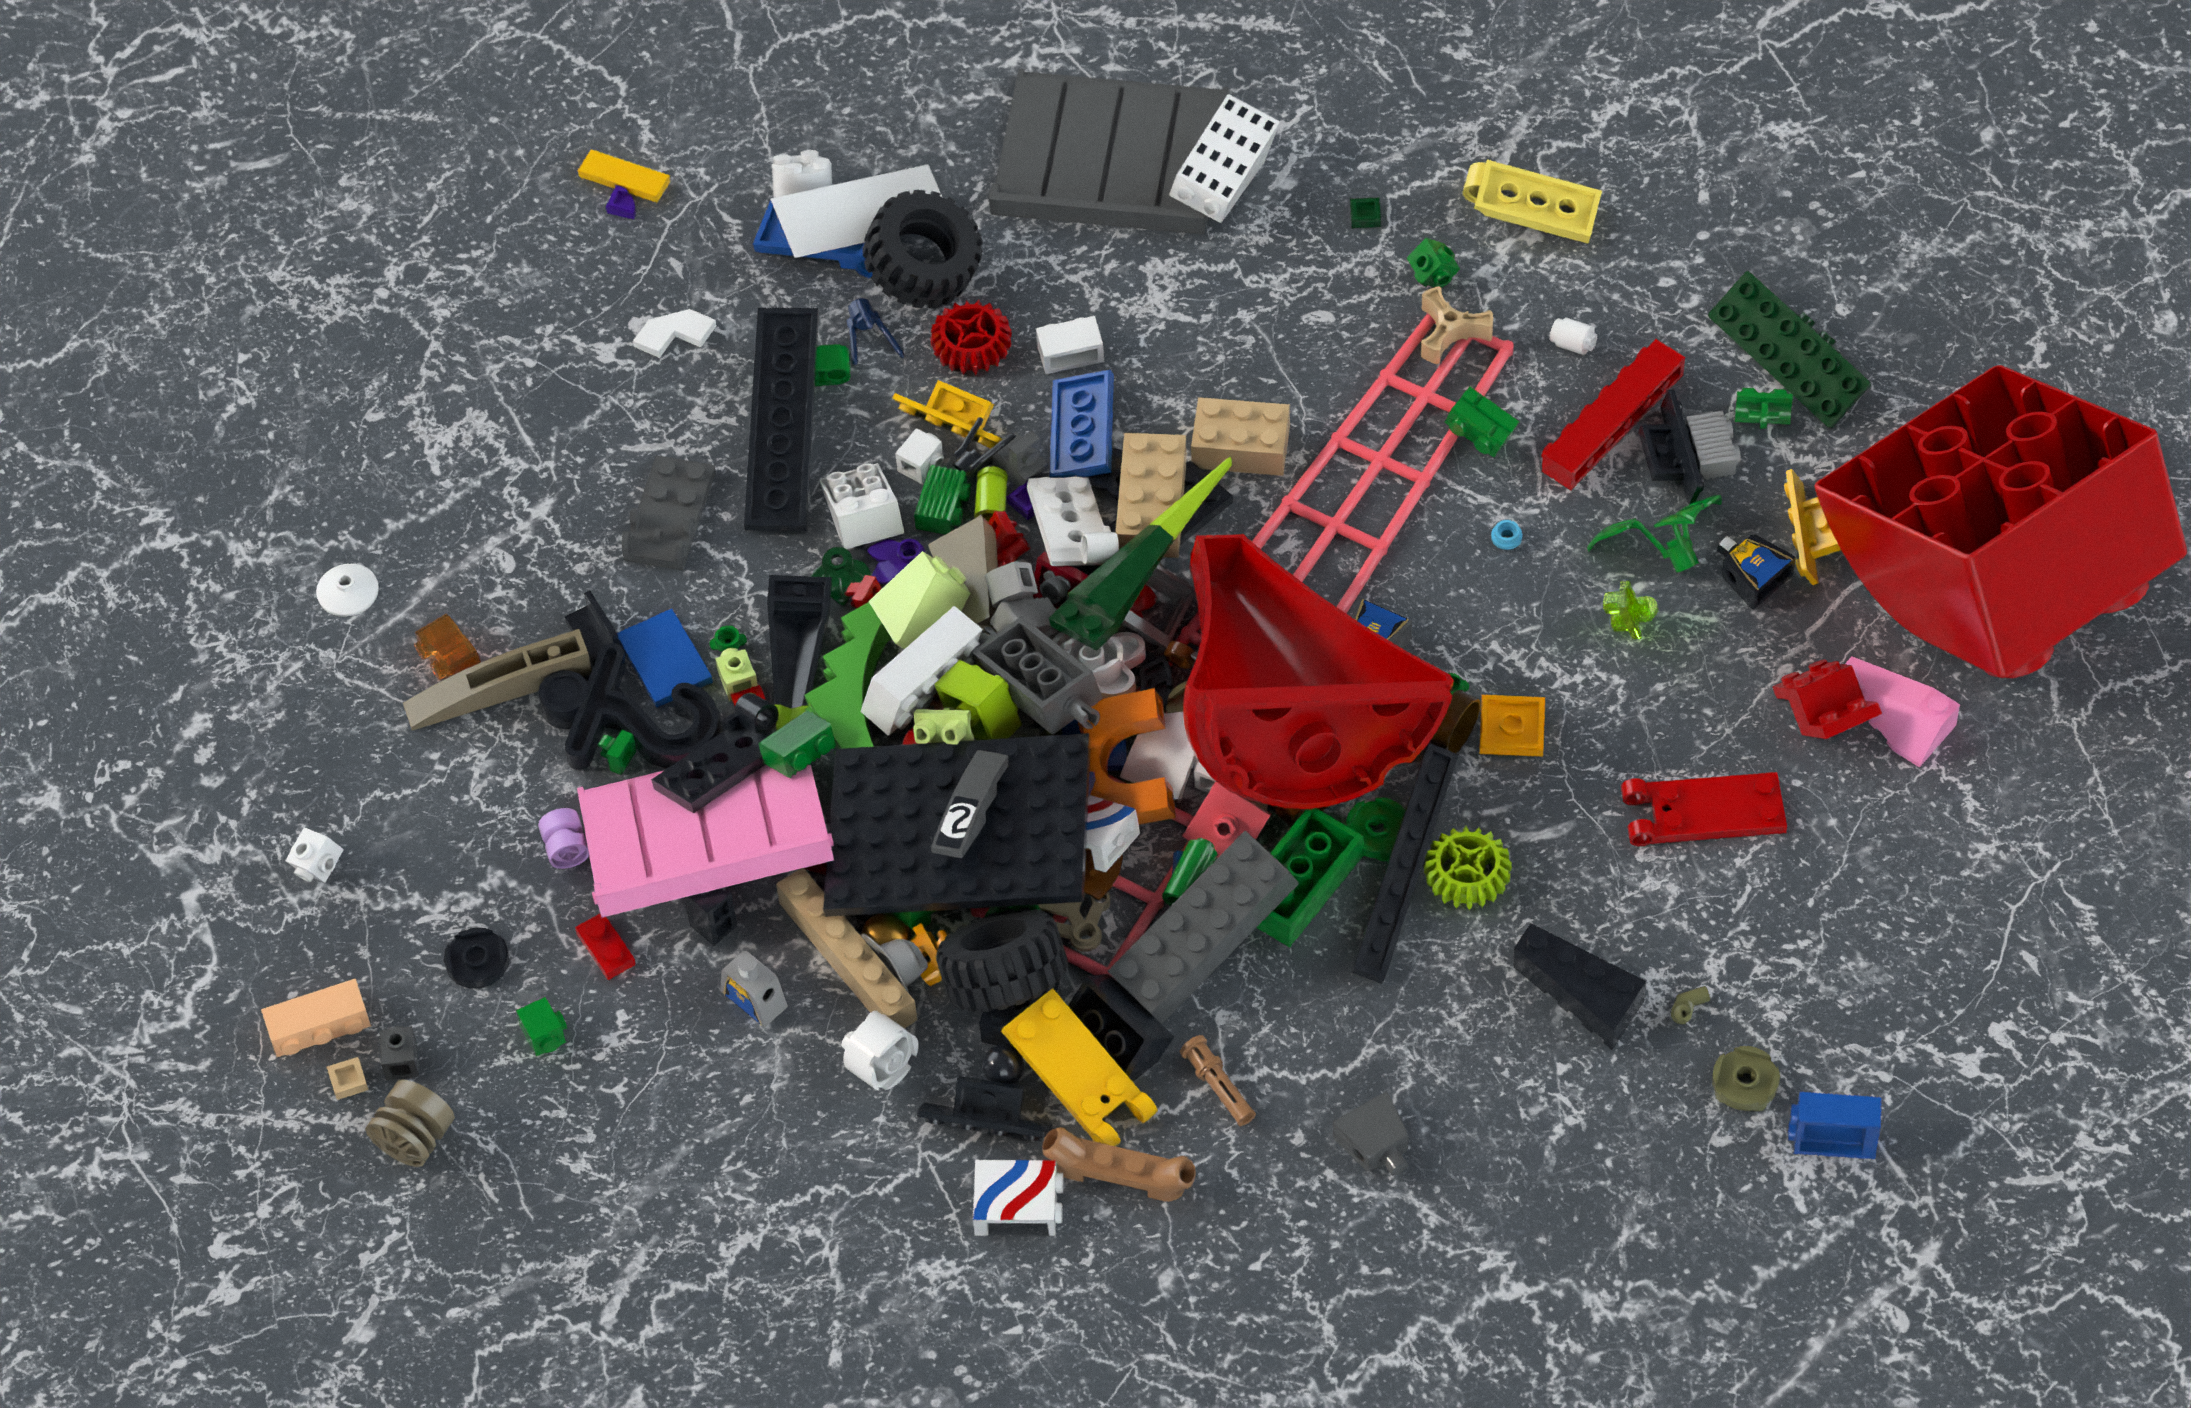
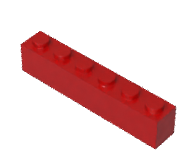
(1612, 414)

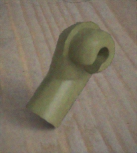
(1685, 1002)

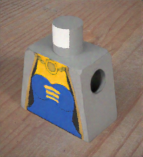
(747, 982)

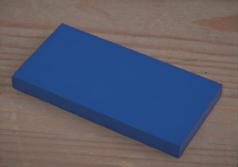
(1082, 425)

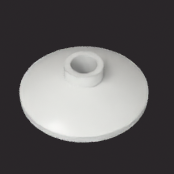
(347, 599)

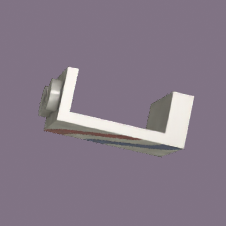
(1109, 830)
(1016, 1193)

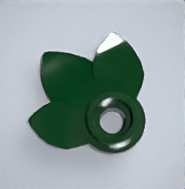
(842, 575)

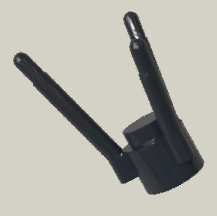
(972, 461)

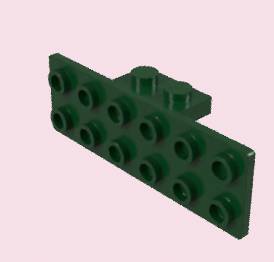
(1790, 349)

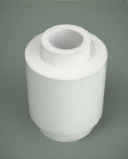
(1573, 335)

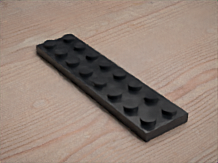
(781, 419)

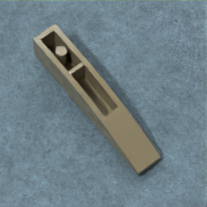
(498, 679)

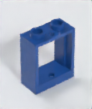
(1835, 1125)

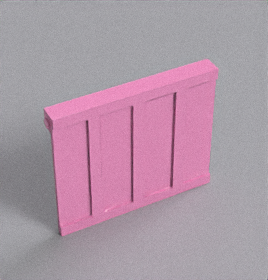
(658, 851)

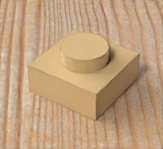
(347, 1078)

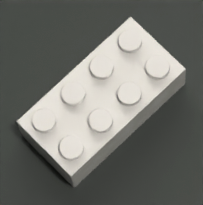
(910, 677)

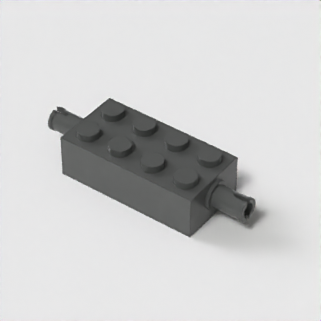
(1040, 675)

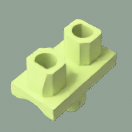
(942, 726)

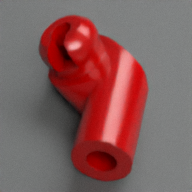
(1013, 551)

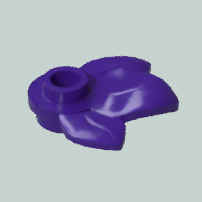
(893, 557)

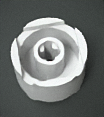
(800, 173)
(879, 1051)

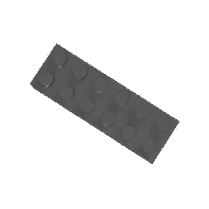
(1203, 927)

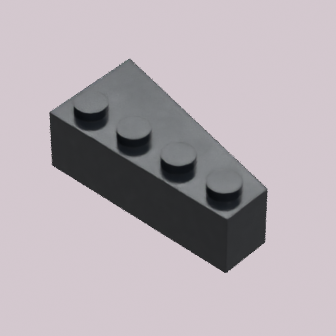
(1580, 982)

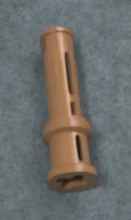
(1211, 1067)

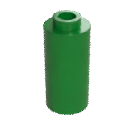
(1194, 861)

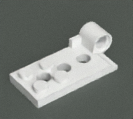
(1095, 539)

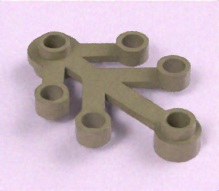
(1079, 926)

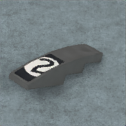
(968, 804)

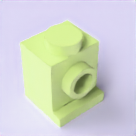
(735, 671)

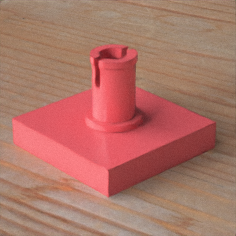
(1224, 818)

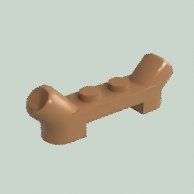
(1082, 1158)

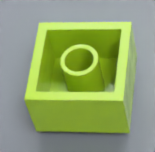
(985, 696)

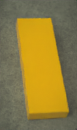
(633, 177)

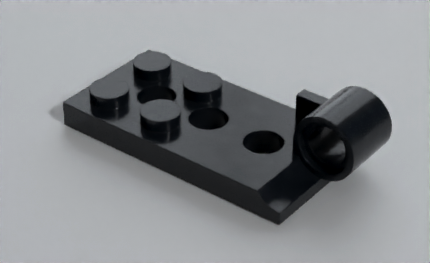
(722, 760)

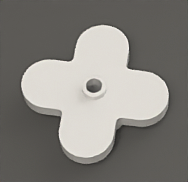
(1110, 662)

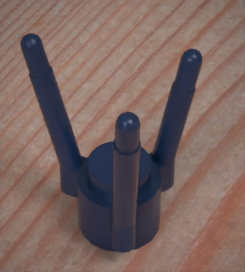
(864, 317)

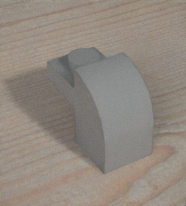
(1011, 583)

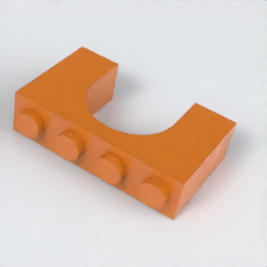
(1121, 718)

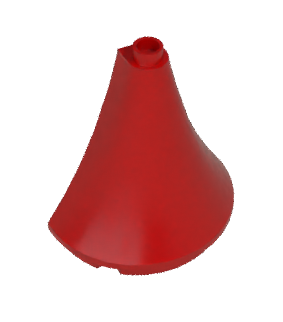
(1293, 691)

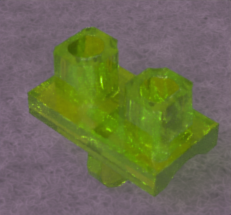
(1629, 610)

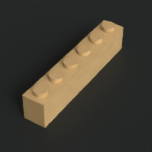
(845, 950)

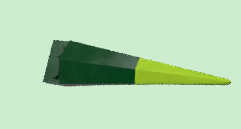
(1107, 594)

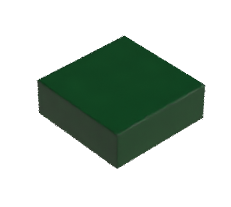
(1365, 212)

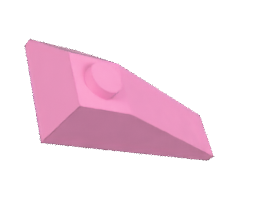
(1913, 714)

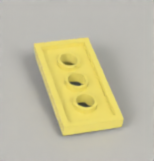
(1489, 179)

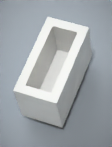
(1070, 345)

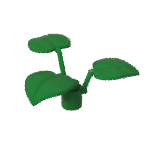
(1679, 548)

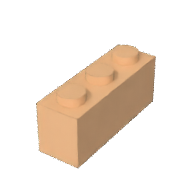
(316, 1018)

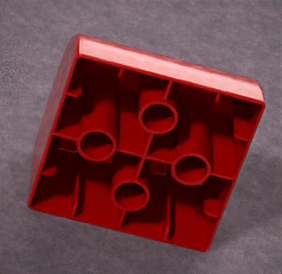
(2006, 519)

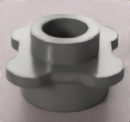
(1055, 588)

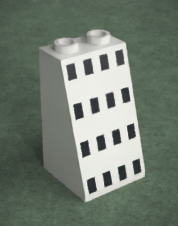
(1225, 158)

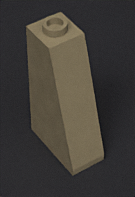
(974, 553)

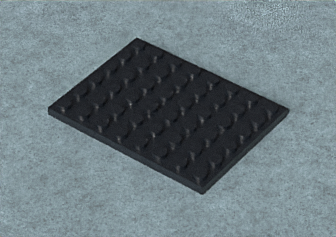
(892, 805)

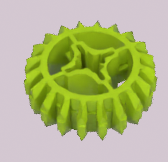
(1466, 877)

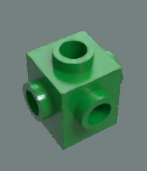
(1433, 263)

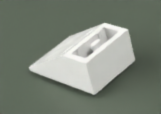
(862, 505)

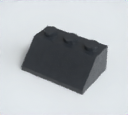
(1120, 1024)

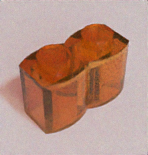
(445, 647)

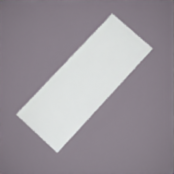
(844, 211)

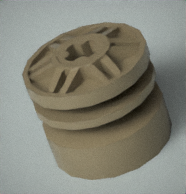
(410, 1123)

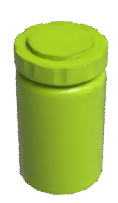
(990, 491)

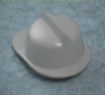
(901, 958)

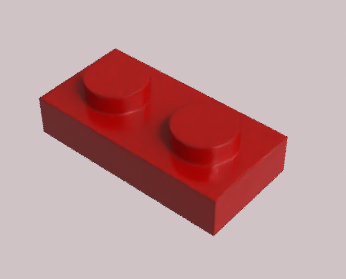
(605, 946)

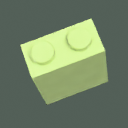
(919, 598)

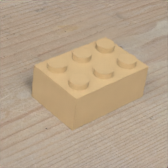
(1244, 430)

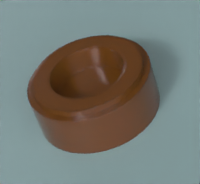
(1179, 654)

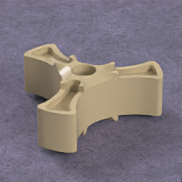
(1451, 325)

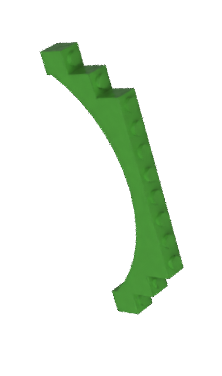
(849, 677)

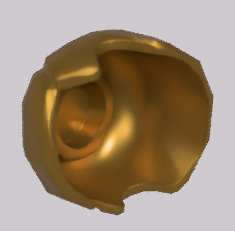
(885, 928)

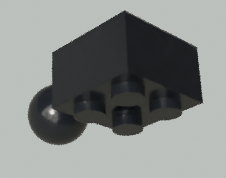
(1003, 1061)

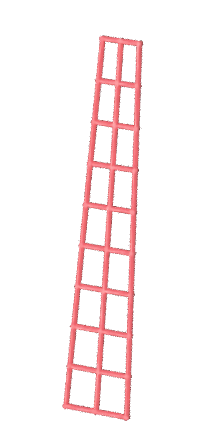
(1333, 526)

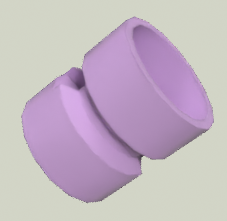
(563, 838)

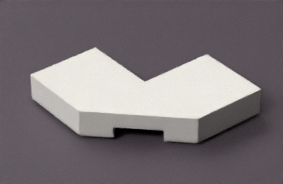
(661, 331)

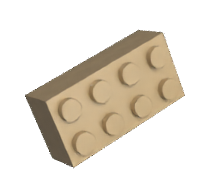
(1149, 482)

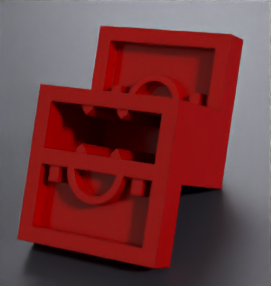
(1826, 699)

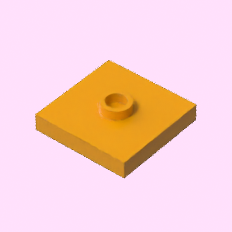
(1512, 725)

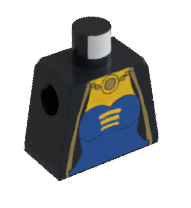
(1755, 568)

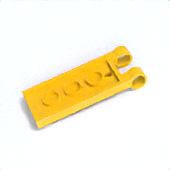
(1075, 1066)

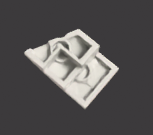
(1162, 755)

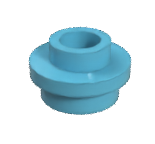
(1506, 528)

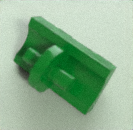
(1763, 407)

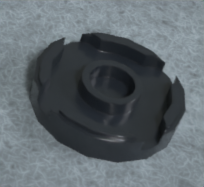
(476, 958)

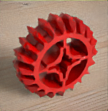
(968, 329)

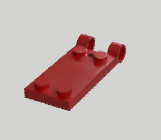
(1706, 808)

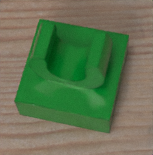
(618, 750)

